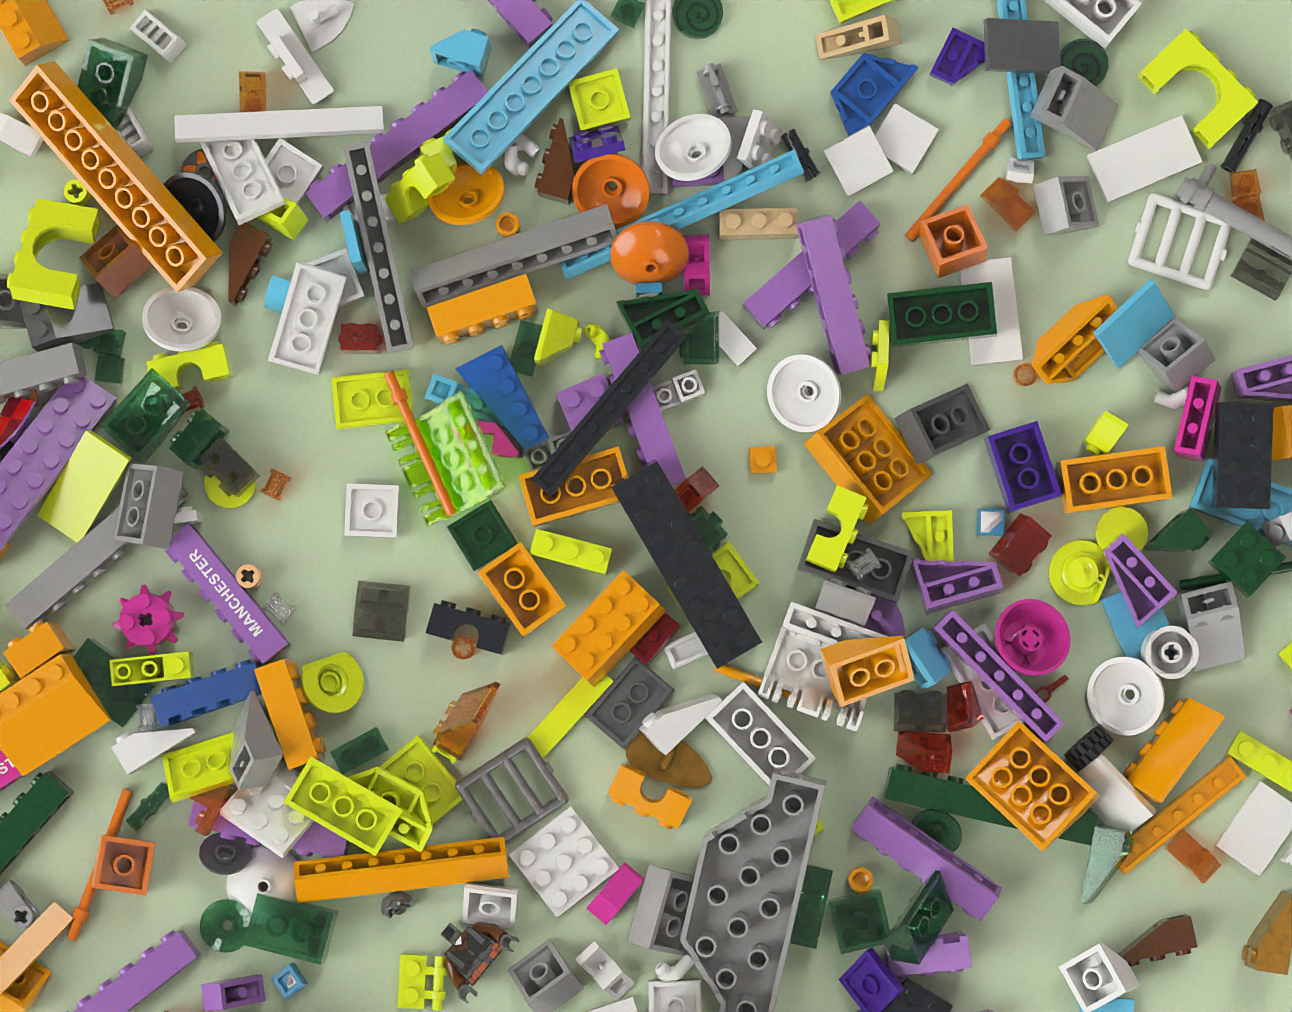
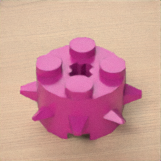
(163, 617)

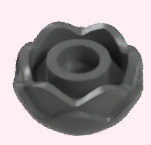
(395, 903)

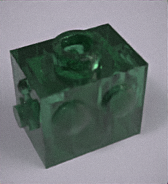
(708, 527)

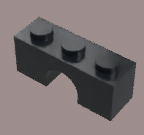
(491, 632)

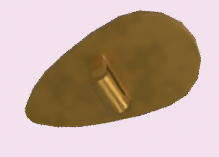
(679, 767)

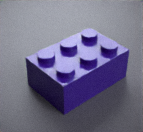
(1022, 467)

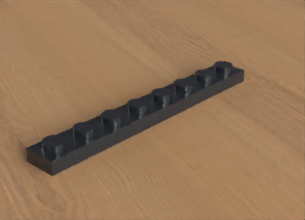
(609, 408)

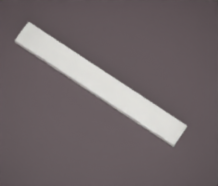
(656, 89)
(278, 124)

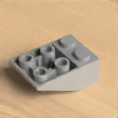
(1074, 107)
(845, 603)
(1215, 623)
(254, 746)

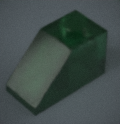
(702, 342)

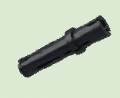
(1261, 111)

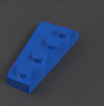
(502, 391)

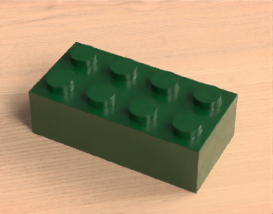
(942, 314)

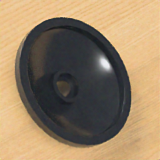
(195, 190)

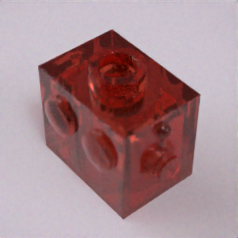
(368, 345)

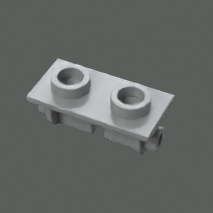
(716, 90)

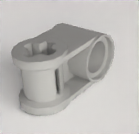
(14, 902)

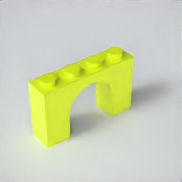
(1189, 54)
(49, 223)

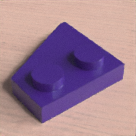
(958, 57)

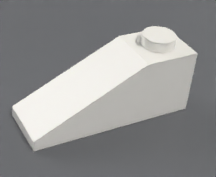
(673, 723)
(142, 748)

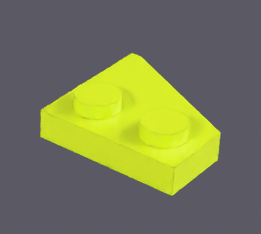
(880, 357)
(932, 533)

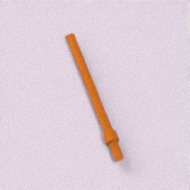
(990, 142)
(400, 398)
(81, 912)

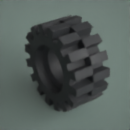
(1089, 747)

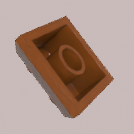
(115, 261)

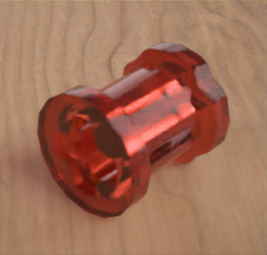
(195, 398)

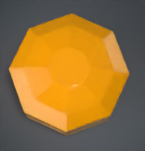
(507, 224)
(860, 879)

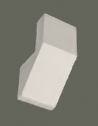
(19, 135)
(605, 971)

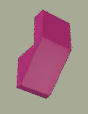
(698, 266)
(501, 444)
(615, 893)

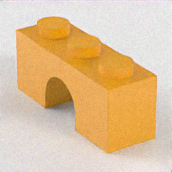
(668, 809)

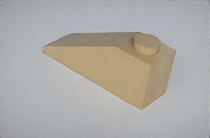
(859, 38)

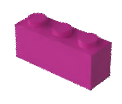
(1197, 419)

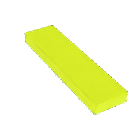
(566, 714)

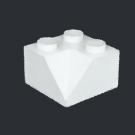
(1098, 977)

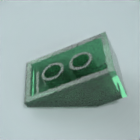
(111, 77)
(146, 416)
(117, 700)
(291, 928)

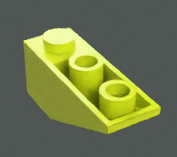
(152, 668)

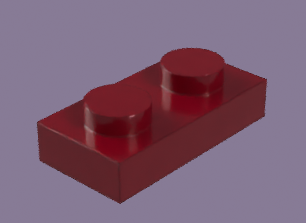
(655, 639)

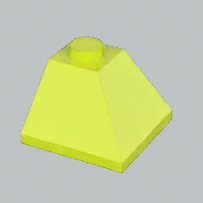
(556, 337)

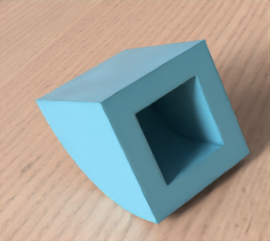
(276, 294)

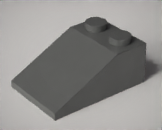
(58, 326)
(941, 423)

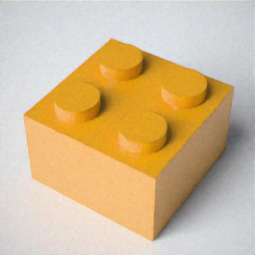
(37, 648)

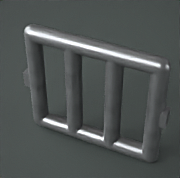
(505, 759)

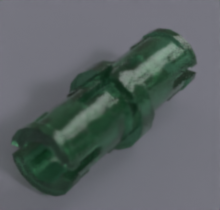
(148, 807)

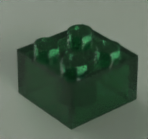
(859, 920)

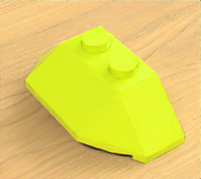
(414, 822)

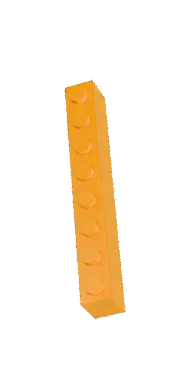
(400, 869)

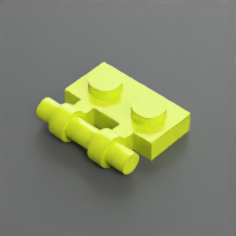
(412, 981)

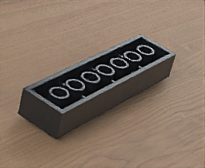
(686, 563)

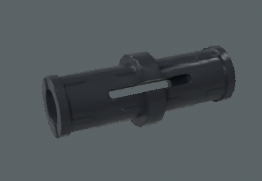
(802, 153)

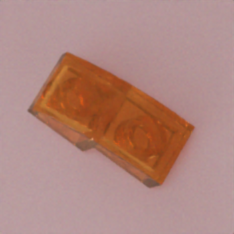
(1247, 191)

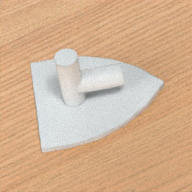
(322, 20)

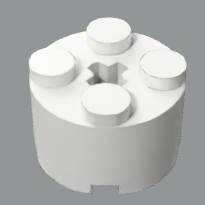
(1177, 639)

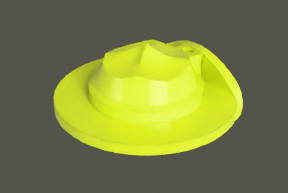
(1079, 572)
(333, 682)

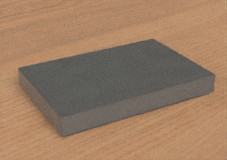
(1021, 45)
(628, 702)

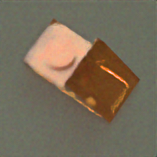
(252, 91)
(1007, 203)
(214, 801)
(1193, 856)

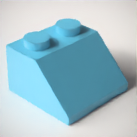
(463, 51)
(925, 659)

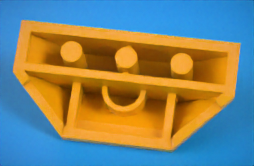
(1070, 343)

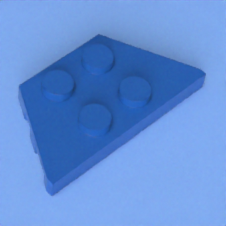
(868, 89)

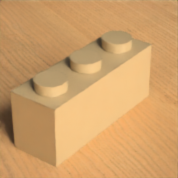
(758, 224)

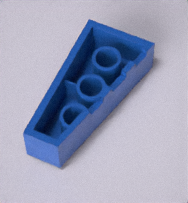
(207, 694)

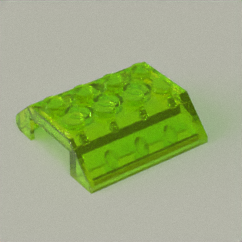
(458, 454)

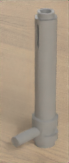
(1206, 200)

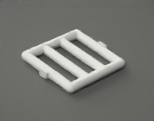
(1157, 267)

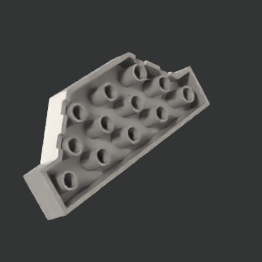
(751, 892)

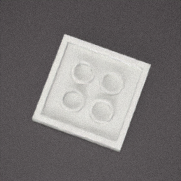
(265, 816)
(564, 861)

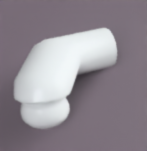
(1173, 400)
(675, 972)

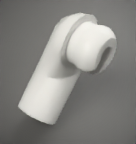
(527, 145)
(512, 163)

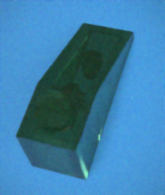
(1106, 855)

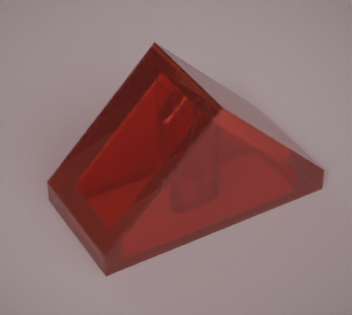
(962, 707)

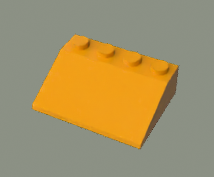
(867, 457)
(48, 713)
(1172, 748)
(1032, 786)

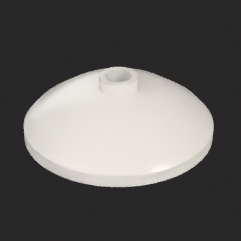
(693, 147)
(186, 309)
(790, 395)
(1110, 698)
(265, 867)

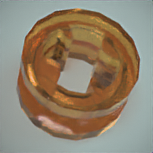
(1022, 367)
(459, 655)

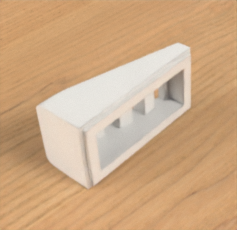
(171, 45)
(140, 142)

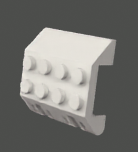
(799, 665)

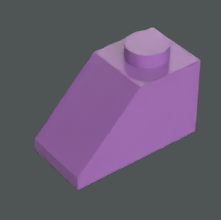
(233, 992)

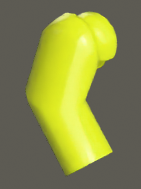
(597, 336)

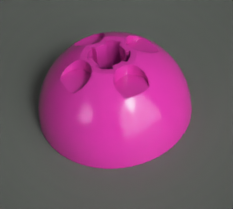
(1039, 629)

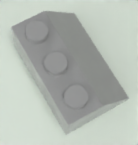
(148, 505)
(662, 910)

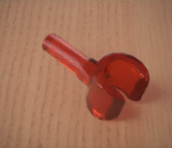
(1052, 687)

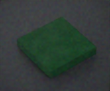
(482, 535)

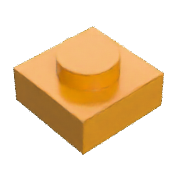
(762, 460)

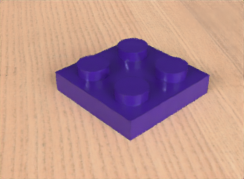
(598, 143)
(871, 983)

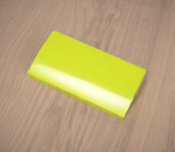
(343, 806)

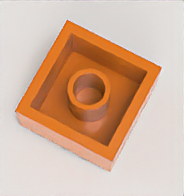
(953, 241)
(122, 864)

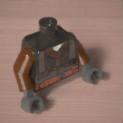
(473, 953)

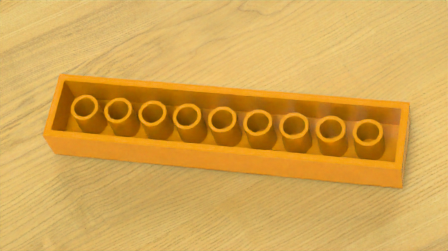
(115, 176)

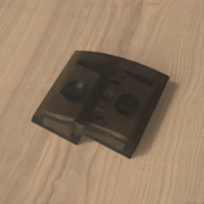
(1262, 269)
(381, 611)

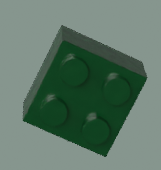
(1247, 560)

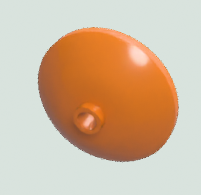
(625, 201)
(649, 253)

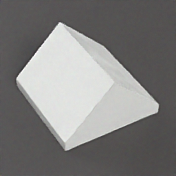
(490, 904)

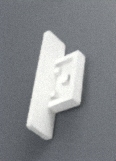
(295, 57)

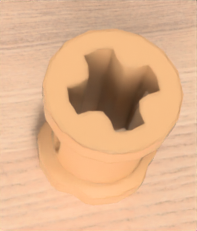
(257, 576)

